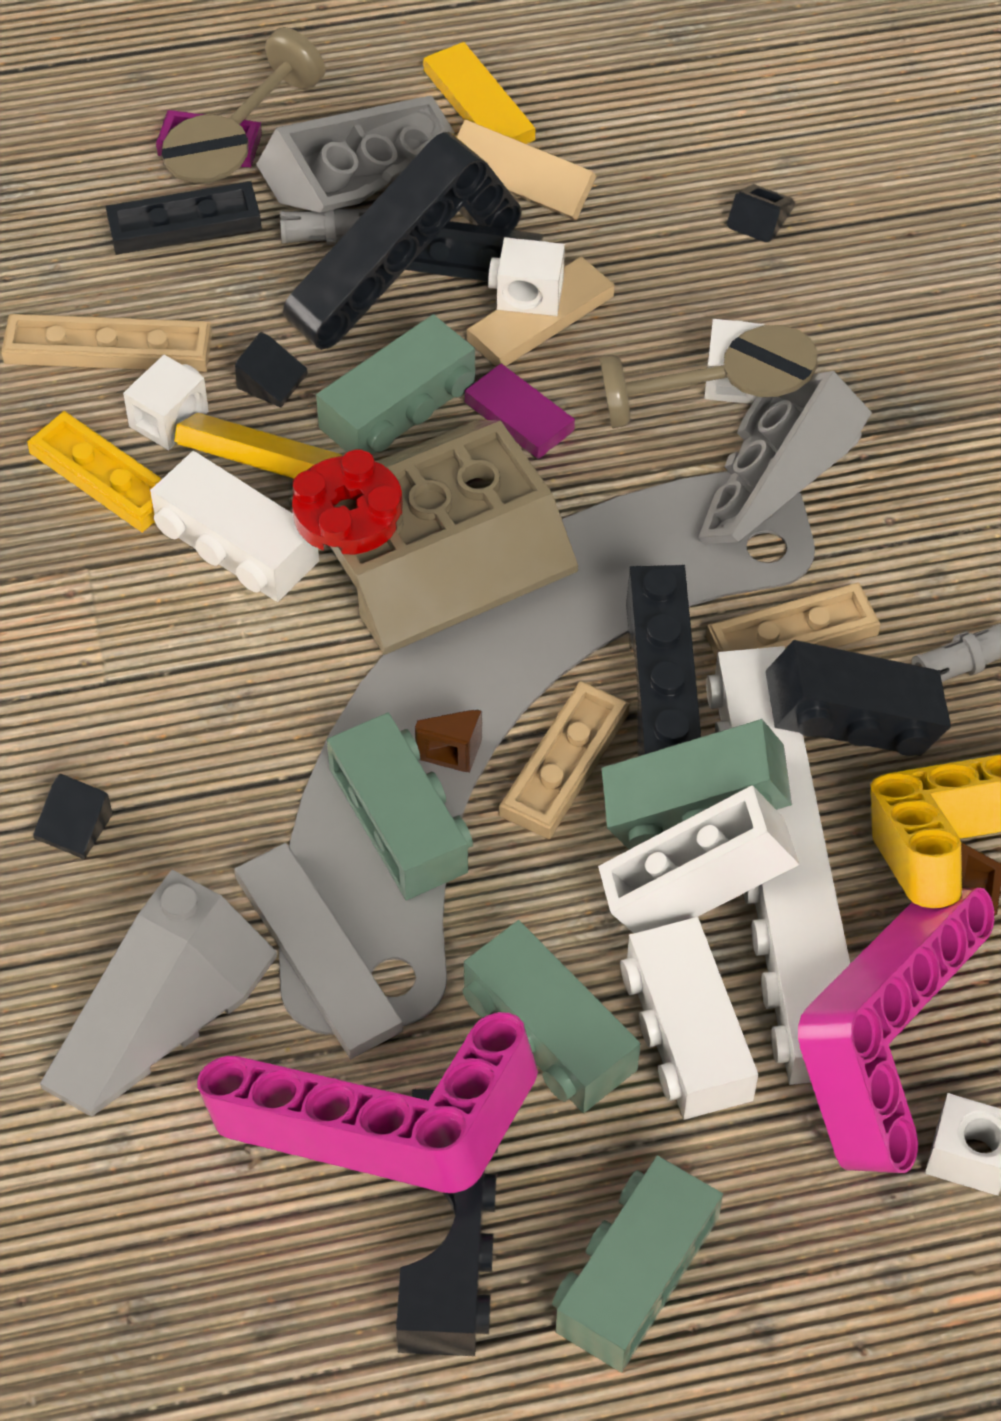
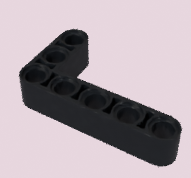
(393, 232)

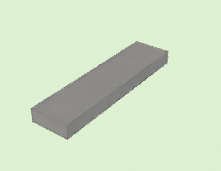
(318, 951)

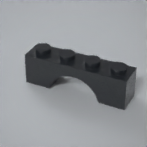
(663, 657)
(440, 1293)

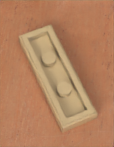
(531, 171)
(511, 334)
(819, 619)
(564, 760)

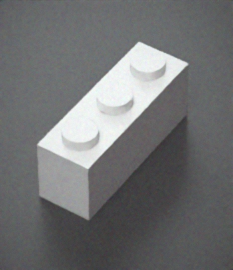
(232, 526)
(699, 863)
(689, 1019)

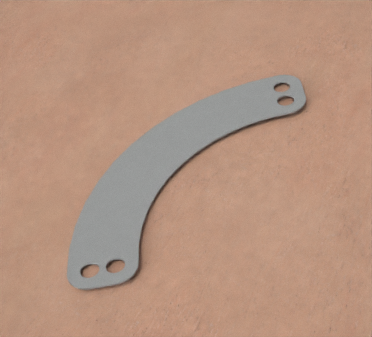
(502, 667)

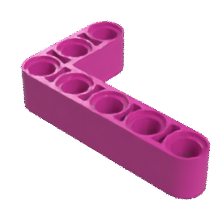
(863, 1010)
(380, 1132)

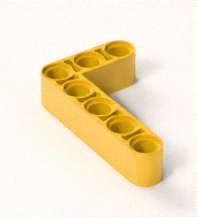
(925, 814)

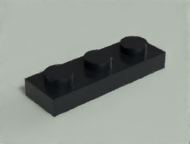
(183, 217)
(465, 250)

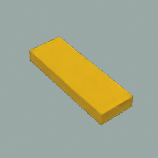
(476, 92)
(248, 445)
(97, 468)

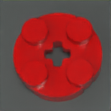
(342, 478)

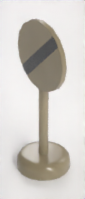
(216, 146)
(758, 363)

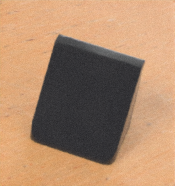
(759, 212)
(268, 371)
(73, 816)

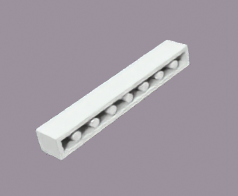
(798, 909)

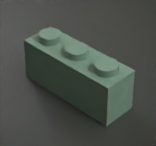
(396, 387)
(682, 780)
(399, 805)
(568, 1028)
(636, 1262)

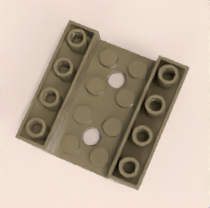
(458, 544)

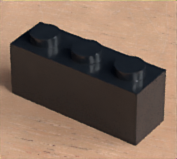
(857, 698)

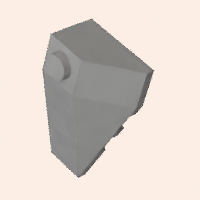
(349, 154)
(783, 451)
(168, 979)

